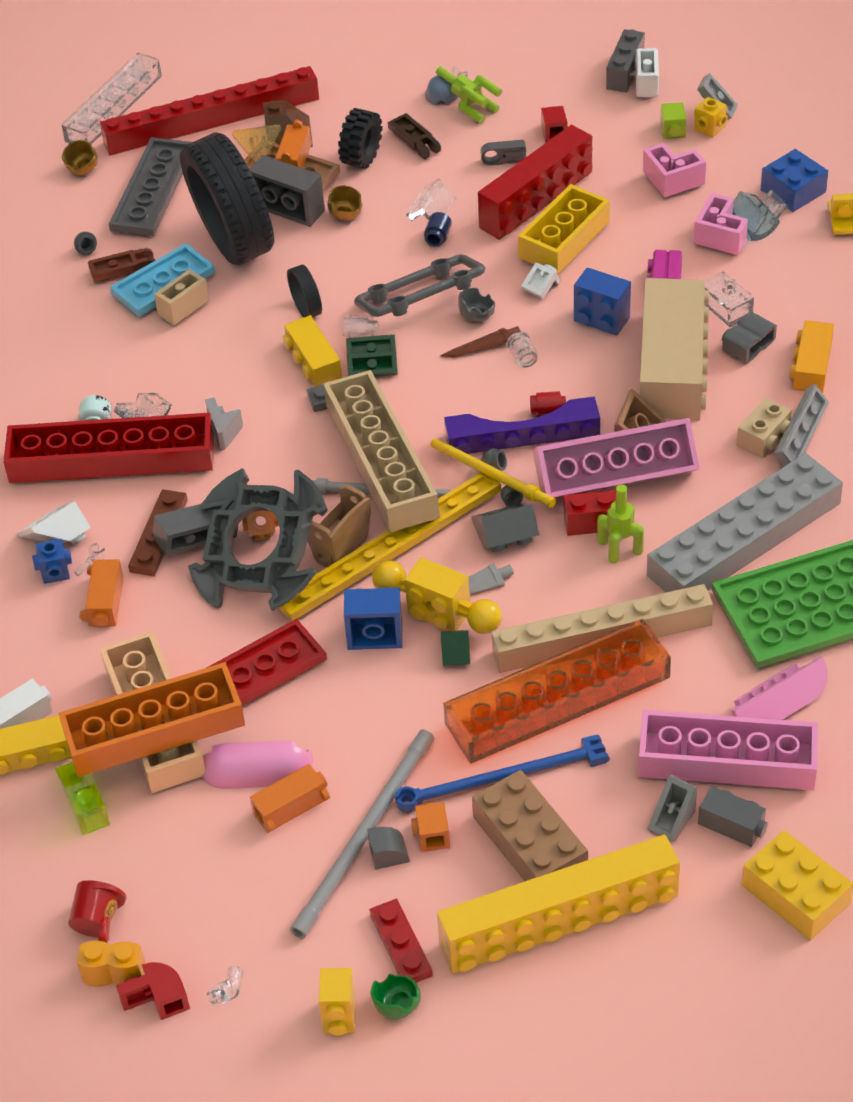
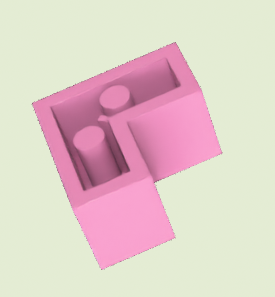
(671, 172)
(718, 227)

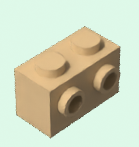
(181, 297)
(763, 428)

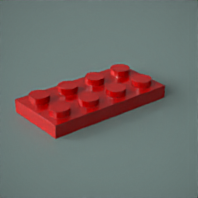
(273, 660)

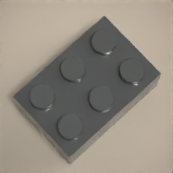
(289, 190)

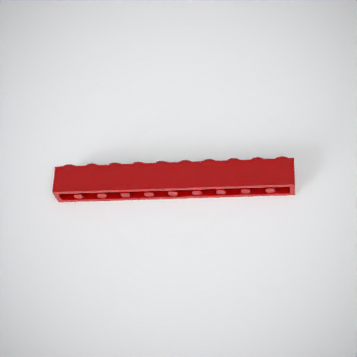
(208, 110)

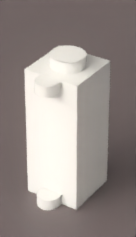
(24, 704)

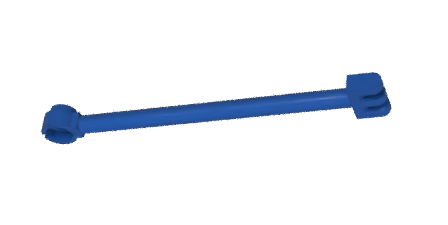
(591, 749)

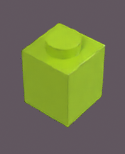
(673, 120)

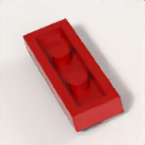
(400, 941)

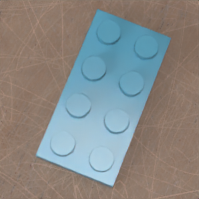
(139, 288)

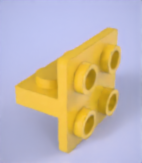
(841, 213)

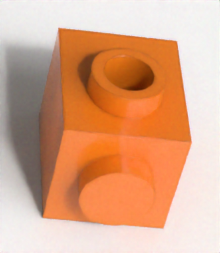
(431, 826)

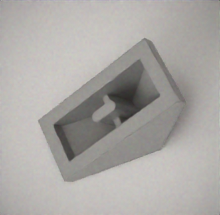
(674, 808)

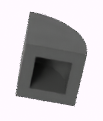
(387, 847)

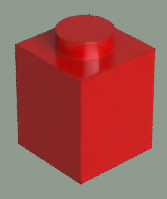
(553, 121)

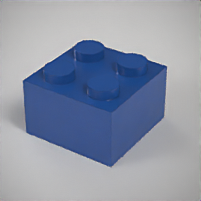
(795, 179)
(602, 301)
(373, 618)

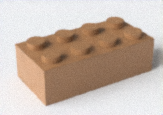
(526, 827)

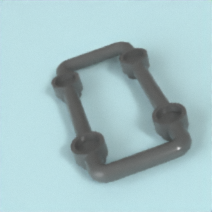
(399, 304)

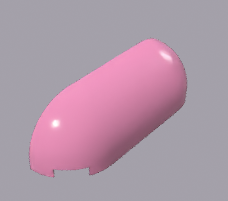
(784, 692)
(253, 763)

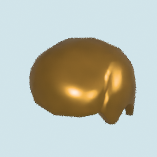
(80, 157)
(344, 202)

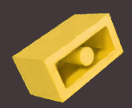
(337, 1001)

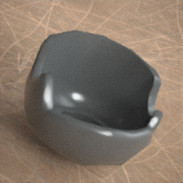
(475, 306)

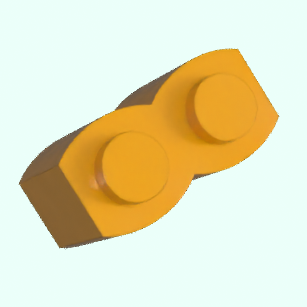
(108, 964)

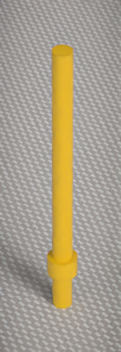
(529, 491)

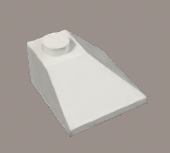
(62, 523)

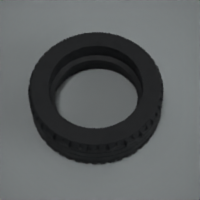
(227, 198)

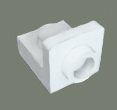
(540, 280)

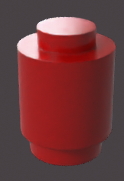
(546, 402)

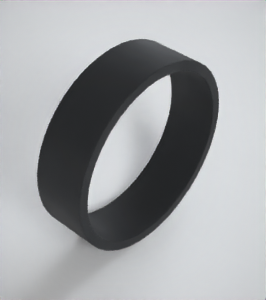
(304, 291)

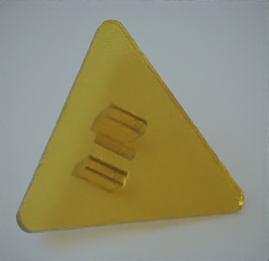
(257, 140)

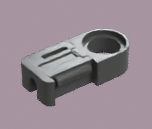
(506, 151)

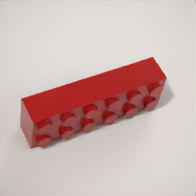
(534, 182)

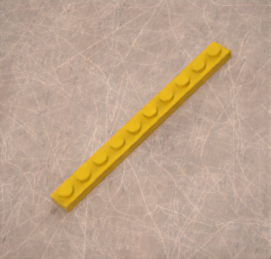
(388, 546)

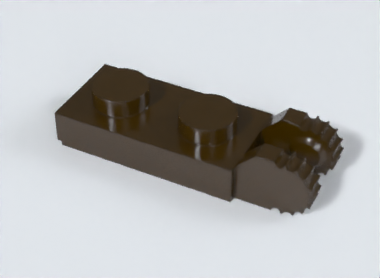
(414, 135)

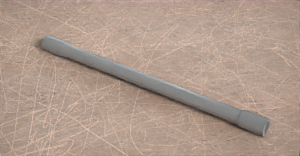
(311, 911)

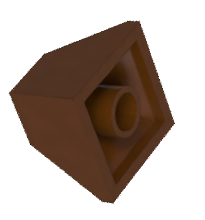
(284, 114)

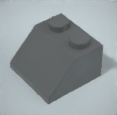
(506, 526)

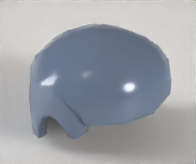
(439, 90)

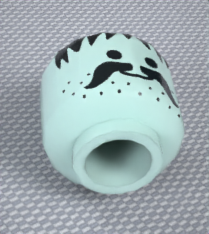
(94, 408)

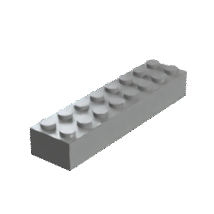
(746, 526)

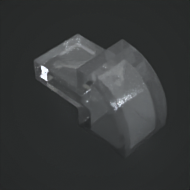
(145, 405)

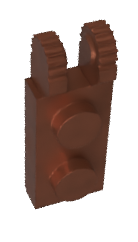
(120, 264)

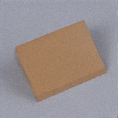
(636, 413)

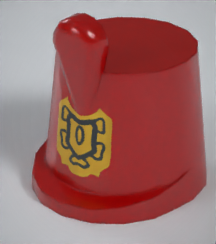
(94, 908)

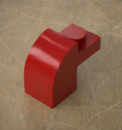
(157, 984)

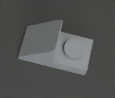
(711, 88)
(225, 424)

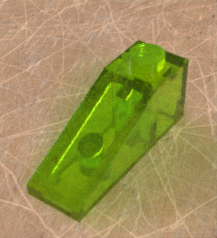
(83, 799)

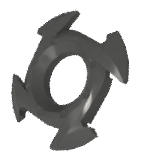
(278, 571)

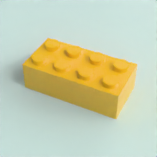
(564, 228)

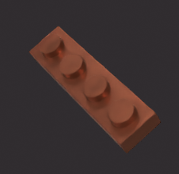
(148, 553)

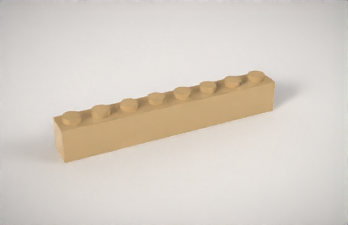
(542, 639)

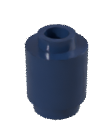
(437, 229)

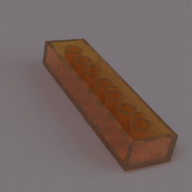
(556, 690)

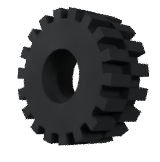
(360, 138)

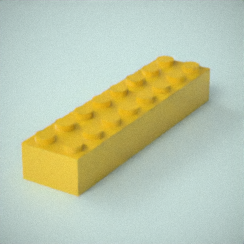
(558, 904)

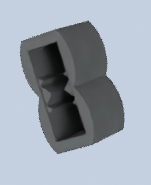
(748, 337)

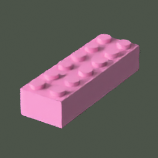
(616, 458)
(728, 749)

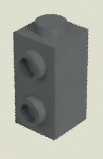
(732, 816)

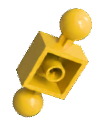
(438, 596)

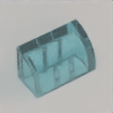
(760, 218)

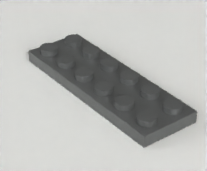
(149, 188)

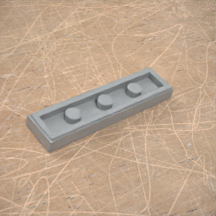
(801, 426)

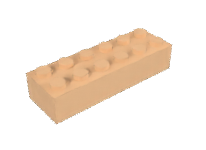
(136, 665)

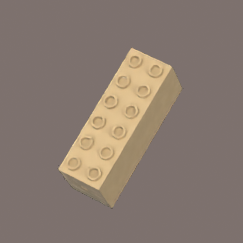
(675, 347)

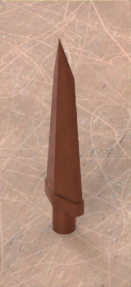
(490, 340)

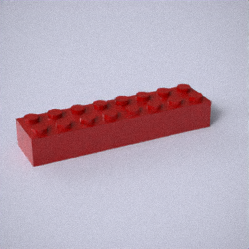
(109, 447)

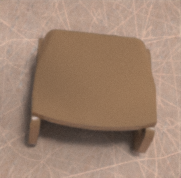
(342, 528)

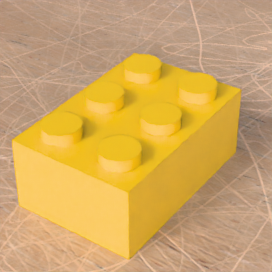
(797, 884)

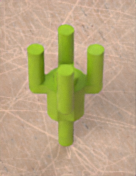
(471, 93)
(619, 524)

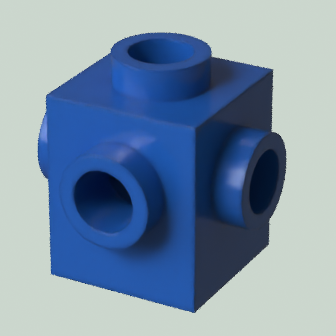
(52, 560)

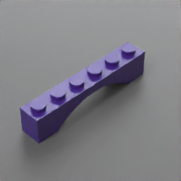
(573, 420)

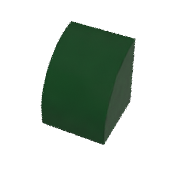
(455, 647)

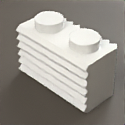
(647, 72)

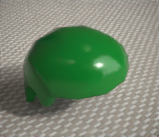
(395, 996)

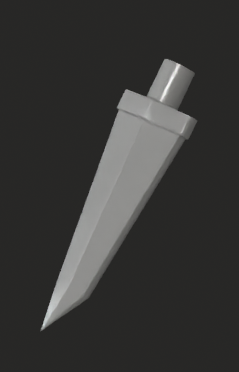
(489, 578)

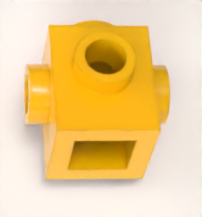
(710, 117)

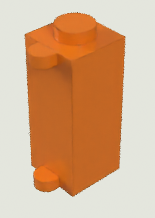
(295, 144)
(103, 593)
(289, 797)

